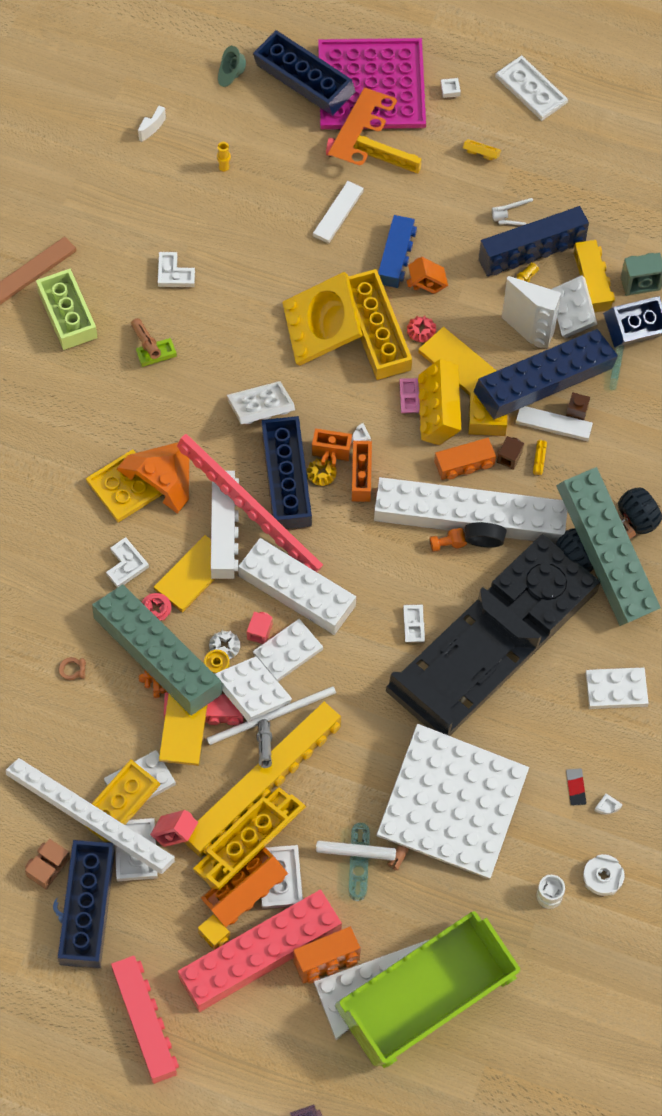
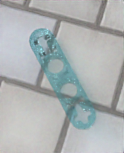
(359, 861)

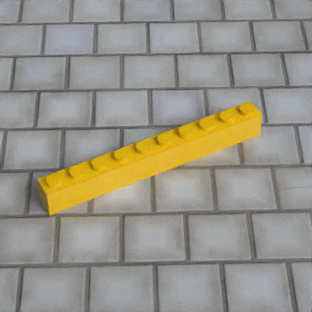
(260, 781)

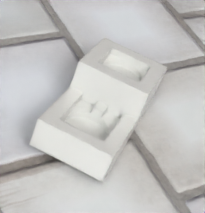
(150, 126)
(413, 623)

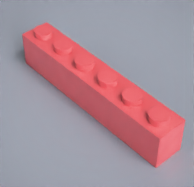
(144, 1019)

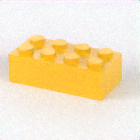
(439, 402)

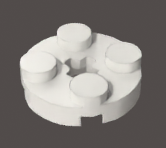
(613, 870)

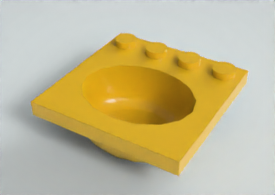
(322, 318)

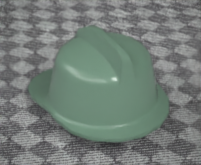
(231, 66)

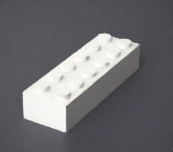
(297, 586)

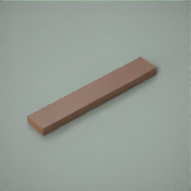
(35, 268)

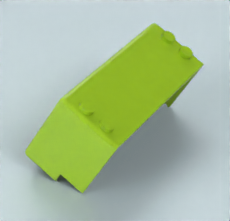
(427, 988)

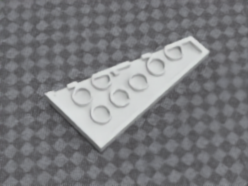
(339, 985)

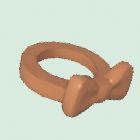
(81, 673)

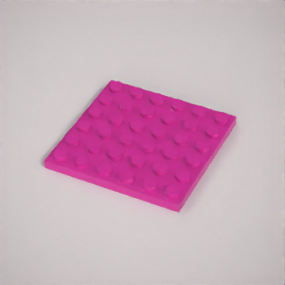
(384, 66)

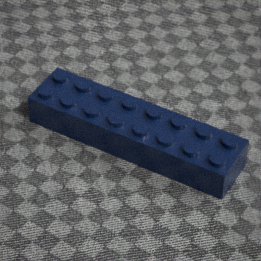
(545, 374)

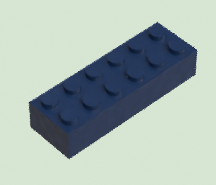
(304, 72)
(533, 241)
(286, 472)
(86, 904)

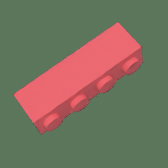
(218, 711)

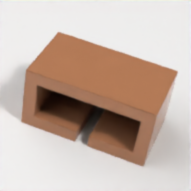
(47, 864)

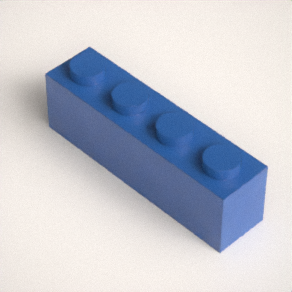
(396, 251)

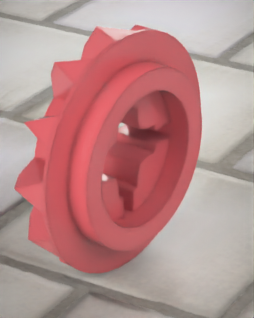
(426, 334)
(158, 600)

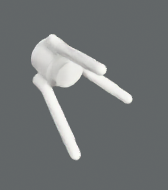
(500, 213)

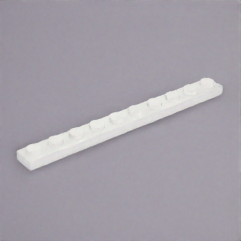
(90, 816)

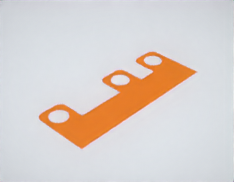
(358, 119)

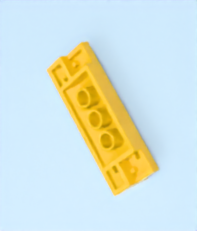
(247, 837)

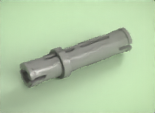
(264, 738)

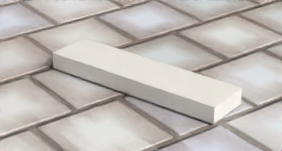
(338, 212)
(554, 423)

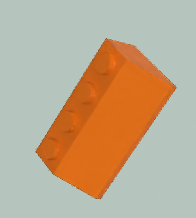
(245, 887)

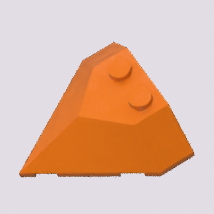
(164, 470)

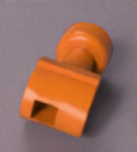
(455, 538)

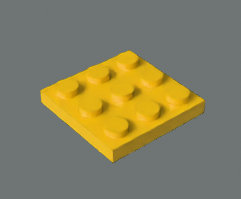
(120, 493)

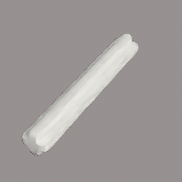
(356, 850)

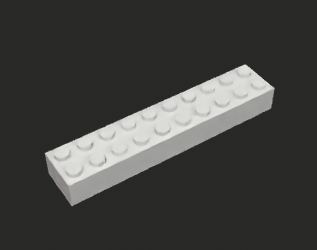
(455, 507)

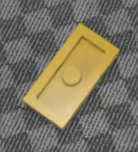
(475, 147)

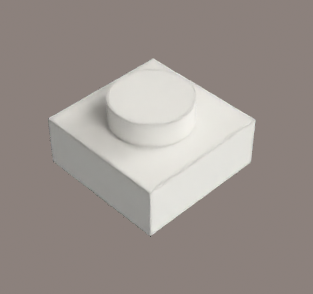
(450, 88)

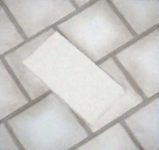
(531, 88)

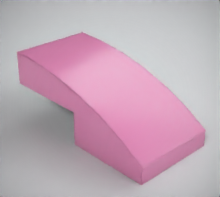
(409, 395)

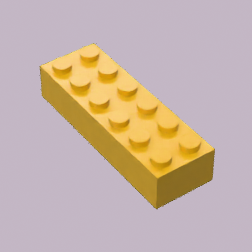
(379, 326)

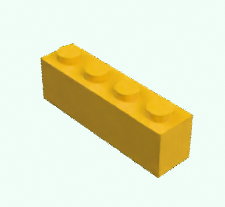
(591, 266)

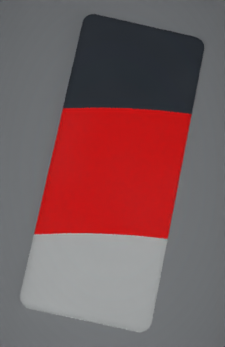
(576, 787)

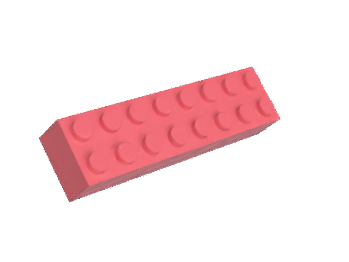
(258, 950)

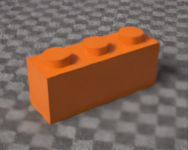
(465, 459)
(361, 471)

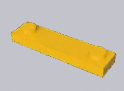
(389, 154)

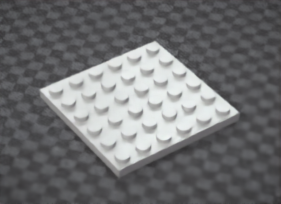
(453, 801)

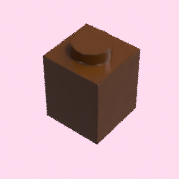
(578, 406)
(510, 452)

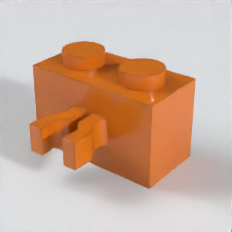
(427, 275)
(331, 445)

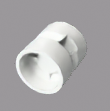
(550, 891)

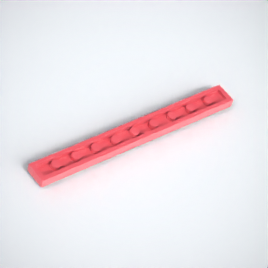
(244, 500)

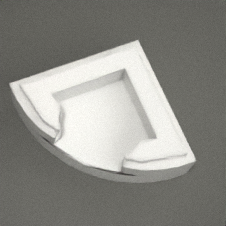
(361, 434)
(608, 805)

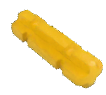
(539, 457)

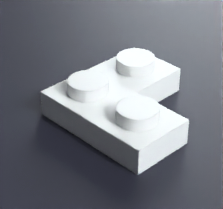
(172, 276)
(130, 563)

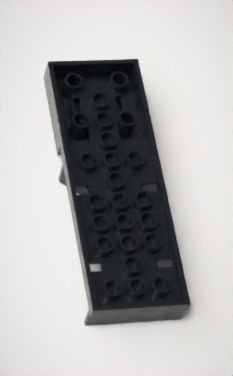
(513, 615)

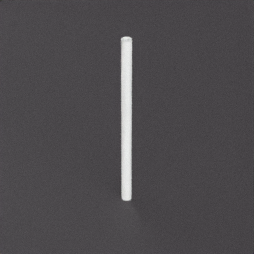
(271, 715)

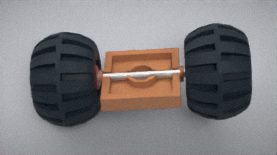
(639, 516)

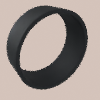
(485, 534)

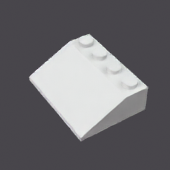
(531, 310)

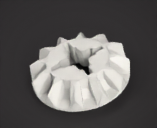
(234, 644)

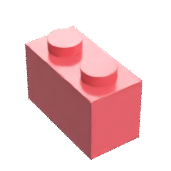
(174, 828)

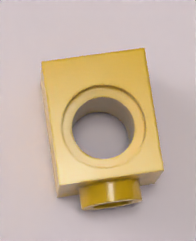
(214, 932)

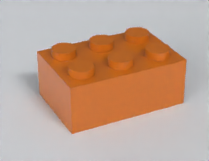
(327, 955)

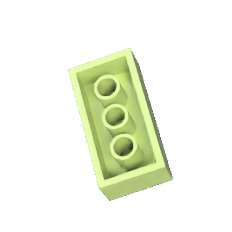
(66, 309)

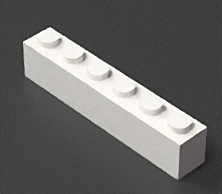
(223, 533)

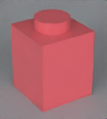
(259, 627)

